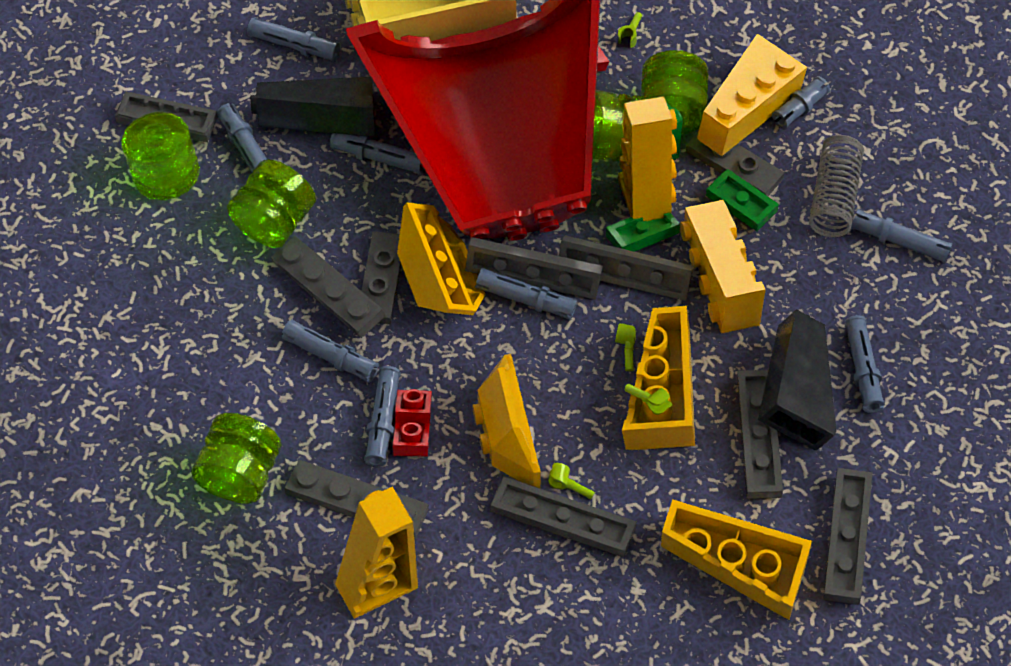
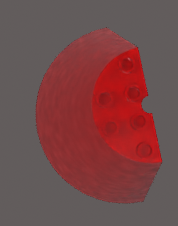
(498, 114)

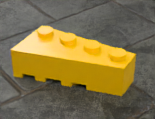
(750, 95)
(648, 158)
(723, 267)
(665, 366)
(739, 553)
(378, 554)

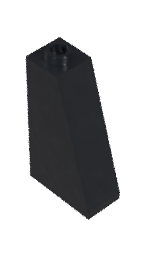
(317, 105)
(799, 383)

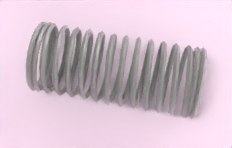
(835, 210)

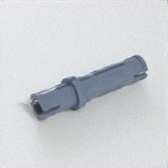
(306, 42)
(241, 135)
(367, 148)
(900, 235)
(540, 298)
(340, 356)
(867, 375)
(380, 428)

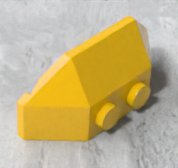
(436, 262)
(506, 425)

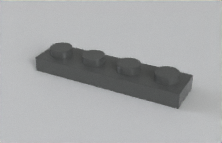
(535, 267)
(632, 268)
(328, 286)
(759, 440)
(342, 492)
(563, 516)
(848, 536)

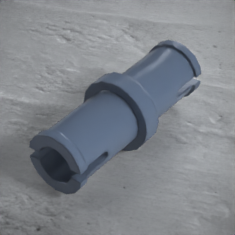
(801, 102)

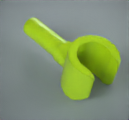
(630, 30)
(627, 335)
(656, 402)
(560, 480)

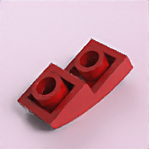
(412, 423)

